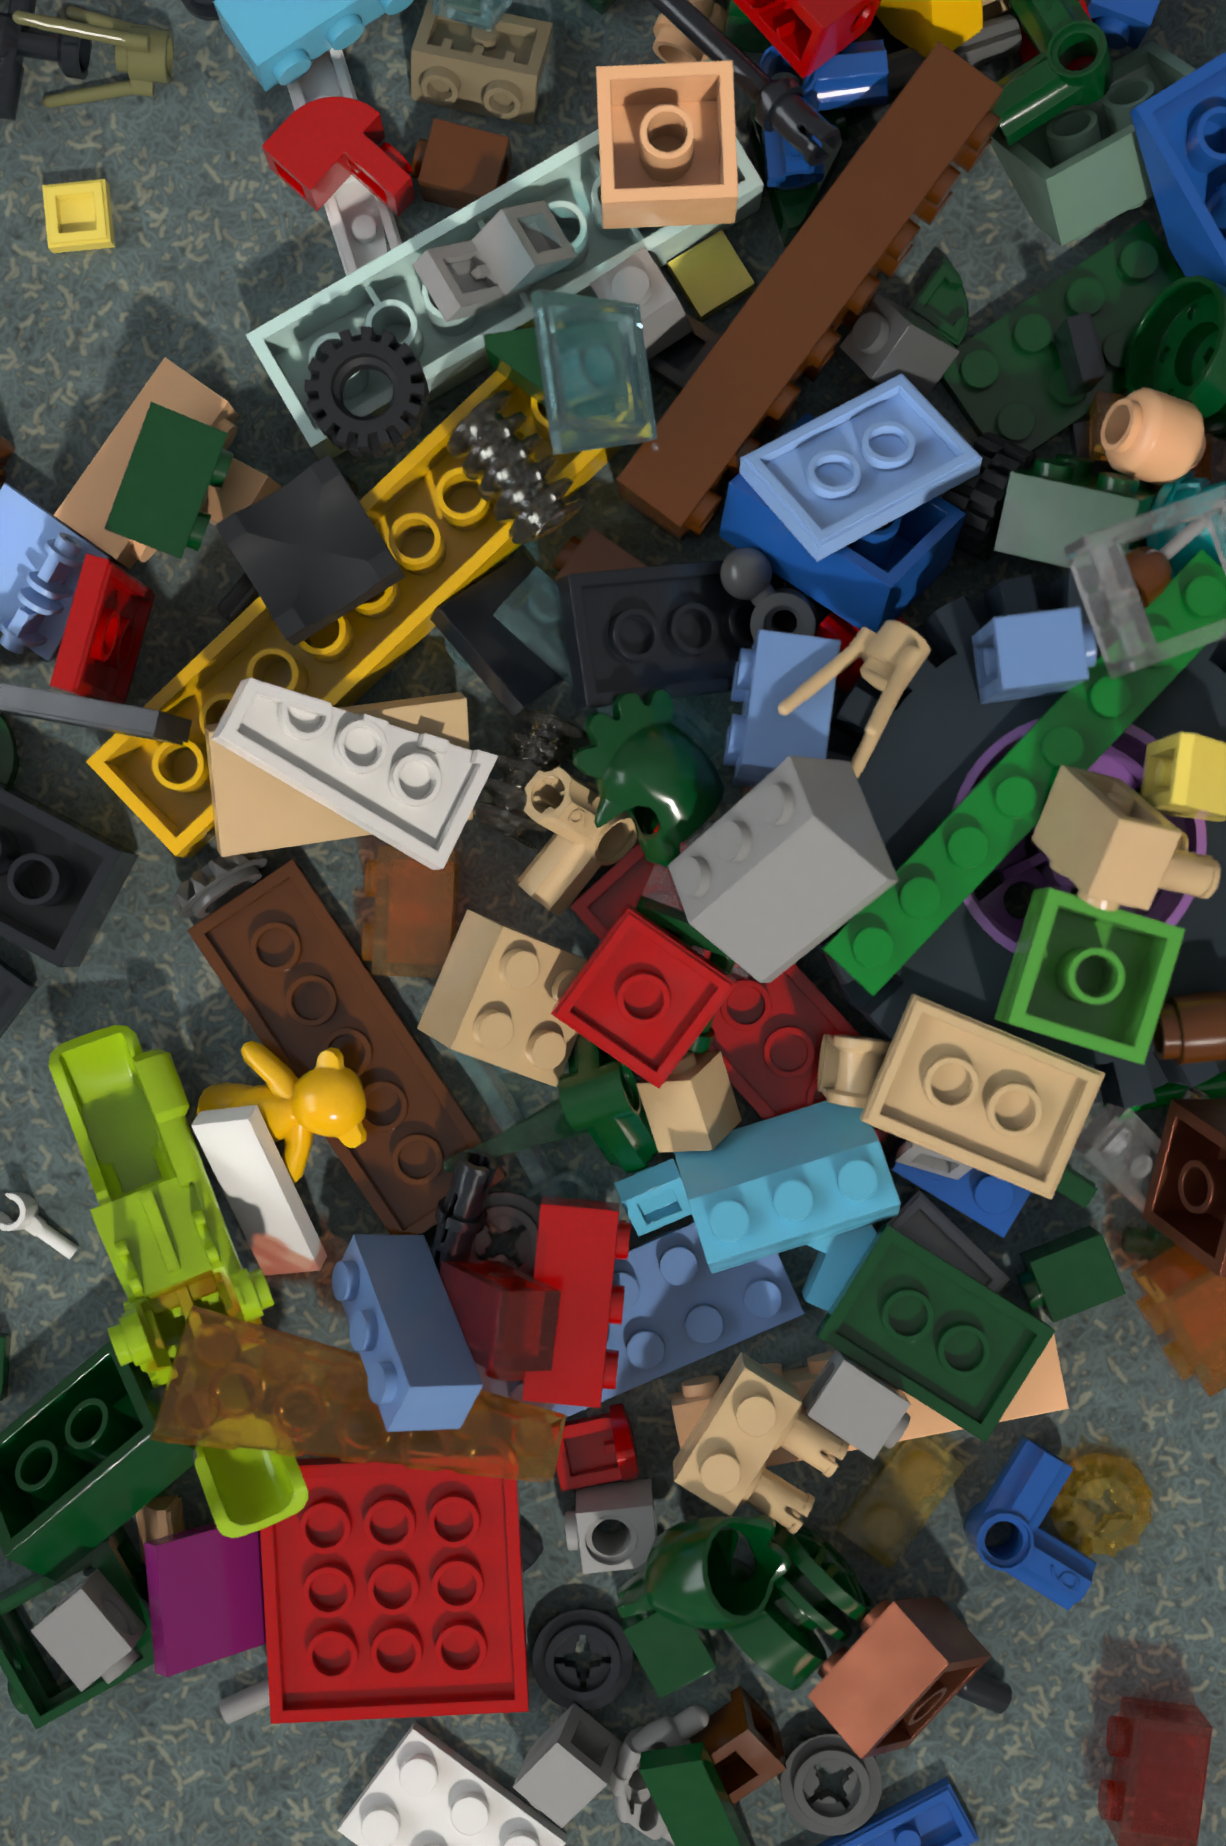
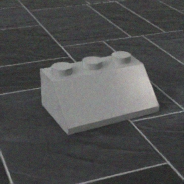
(784, 866)

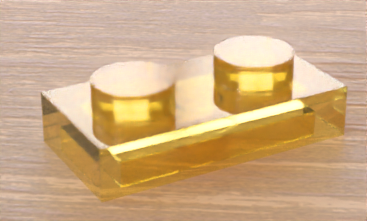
(900, 1498)

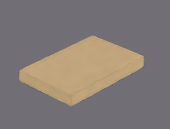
(981, 1096)

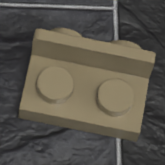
(480, 69)

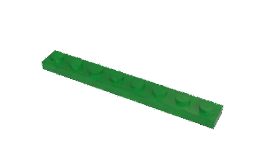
(1017, 788)

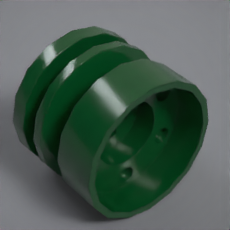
(1183, 348)
(804, 1597)

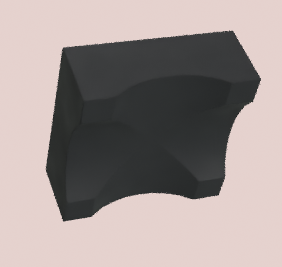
(310, 551)

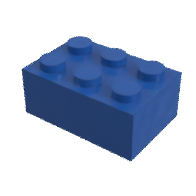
(864, 580)

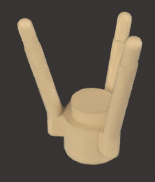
(888, 665)

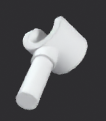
(35, 1224)

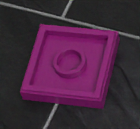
(204, 1597)

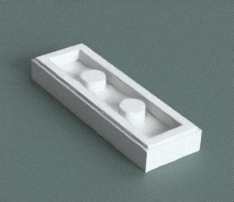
(259, 1190)

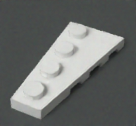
(374, 774)

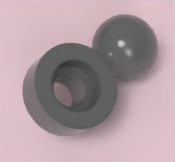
(748, 576)

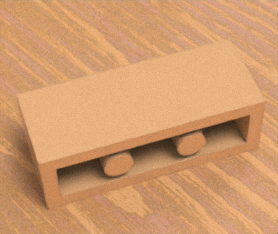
(94, 493)

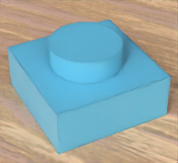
(654, 1197)

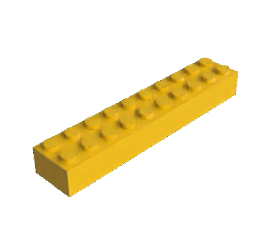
(442, 544)

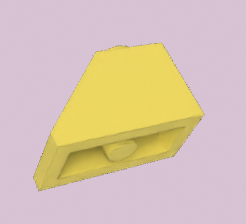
(1186, 777)

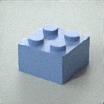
(761, 681)

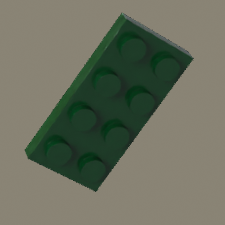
(1011, 371)

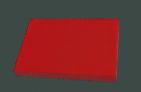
(103, 632)

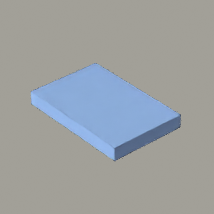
(859, 466)

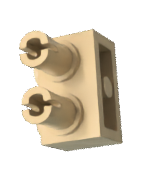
(1117, 844)
(737, 1433)

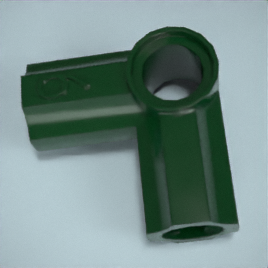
(1044, 84)
(605, 1100)

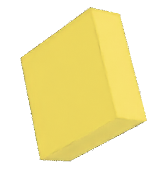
(78, 216)
(711, 275)

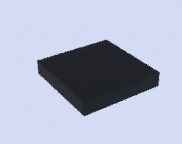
(490, 648)

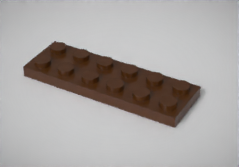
(312, 993)

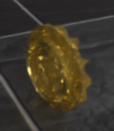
(1089, 1480)

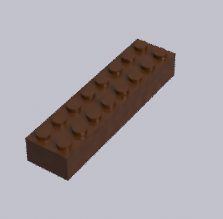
(811, 291)

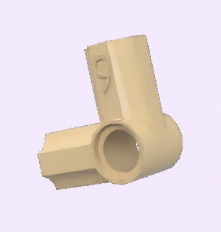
(577, 846)

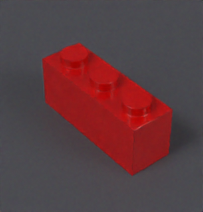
(577, 1257)

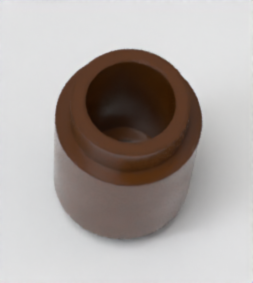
(1192, 1028)

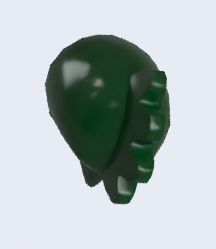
(651, 772)
(691, 1573)

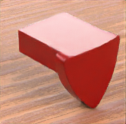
(597, 1450)

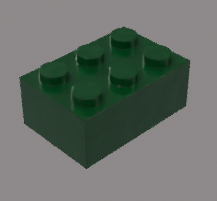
(82, 1464)

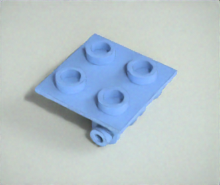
(37, 574)

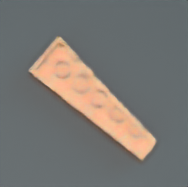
(301, 1397)

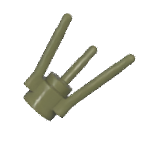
(139, 50)

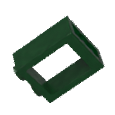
(28, 1676)

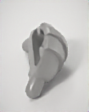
(629, 1790)

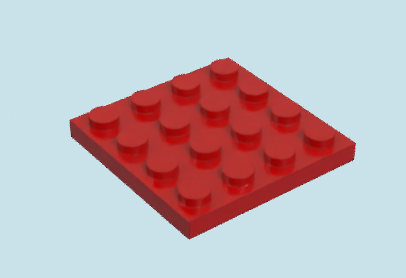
(395, 1596)

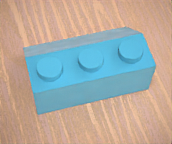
(787, 1184)

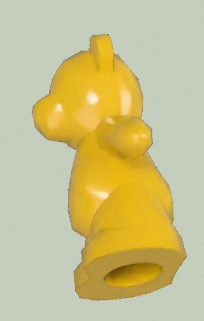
(321, 1102)

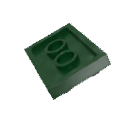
(935, 1332)

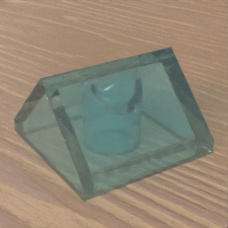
(593, 371)

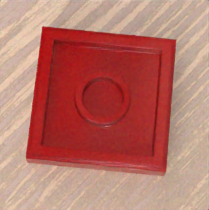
(643, 996)

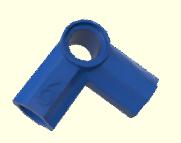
(848, 80)
(1031, 1553)

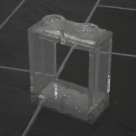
(1113, 596)

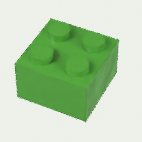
(1089, 975)

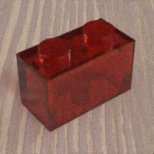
(503, 1316)
(1155, 1773)

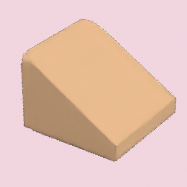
(159, 1519)

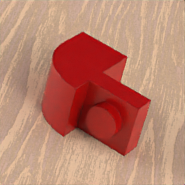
(332, 141)

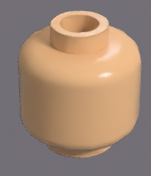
(1153, 436)

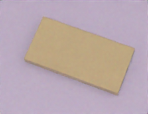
(265, 813)

